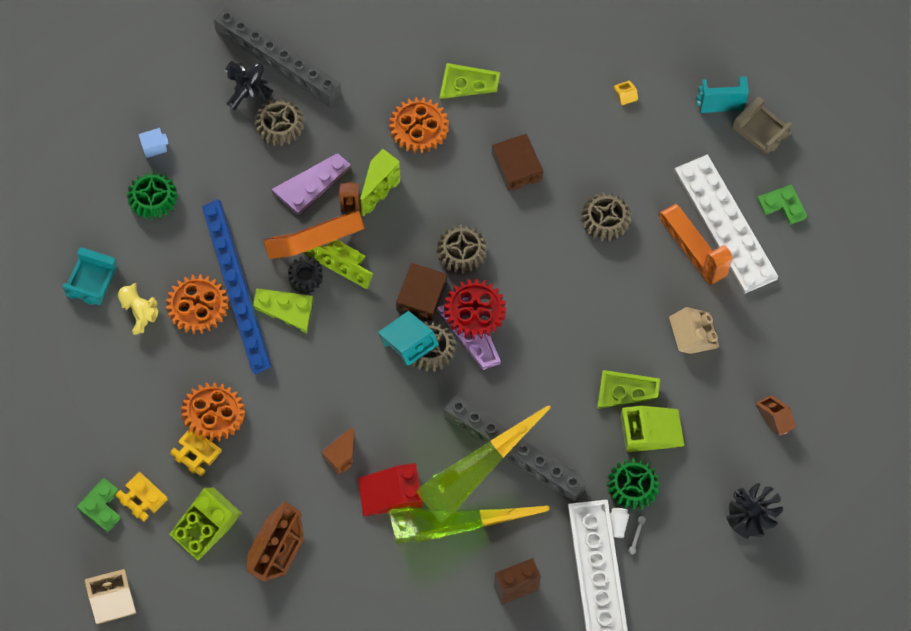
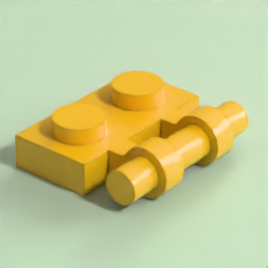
(202, 449)
(146, 492)

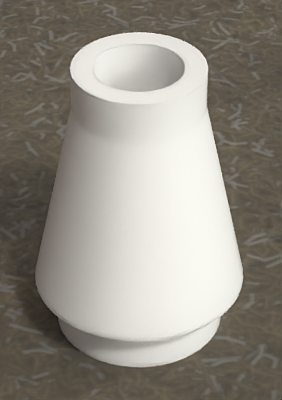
(619, 521)

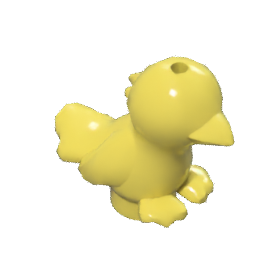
(141, 308)

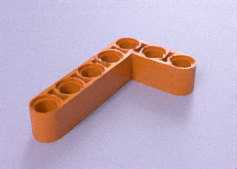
(313, 236)
(711, 264)

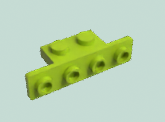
(343, 261)

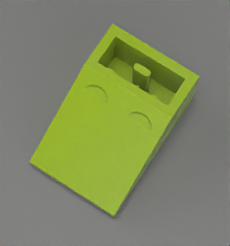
(380, 178)
(651, 428)
(205, 522)

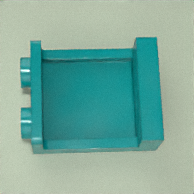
(723, 98)
(90, 276)
(408, 337)

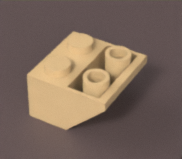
(694, 330)
(110, 596)

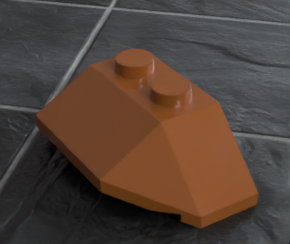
(276, 543)

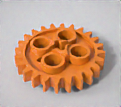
(419, 125)
(189, 318)
(212, 411)

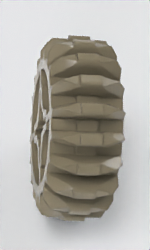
(276, 113)
(600, 208)
(446, 251)
(438, 357)

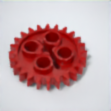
(474, 324)

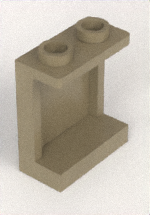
(761, 127)

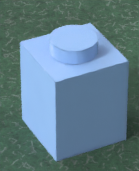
(153, 142)

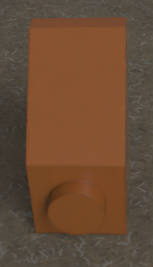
(349, 197)
(776, 414)
(340, 453)

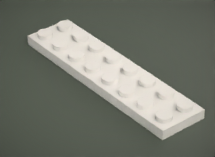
(726, 223)
(597, 566)

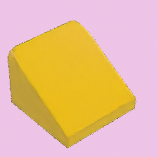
(626, 92)

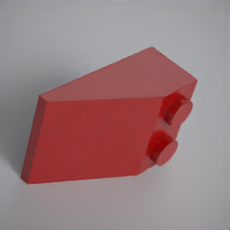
(389, 490)

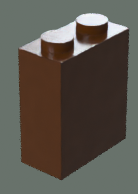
(517, 162)
(421, 292)
(517, 581)

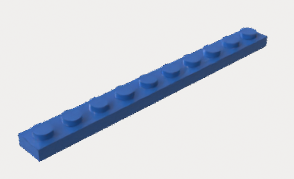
(237, 287)

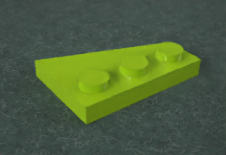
(467, 81)
(288, 307)
(625, 388)

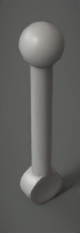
(641, 520)

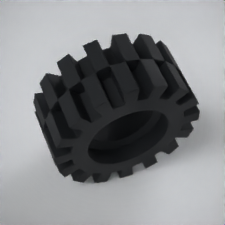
(303, 264)

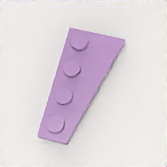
(309, 185)
(480, 349)

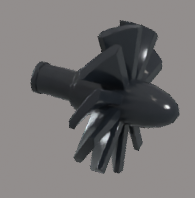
(248, 83)
(750, 515)

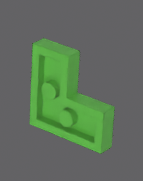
(785, 200)
(96, 507)

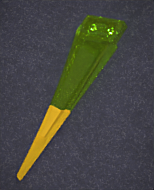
(454, 484)
(422, 525)

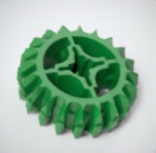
(161, 200)
(644, 474)

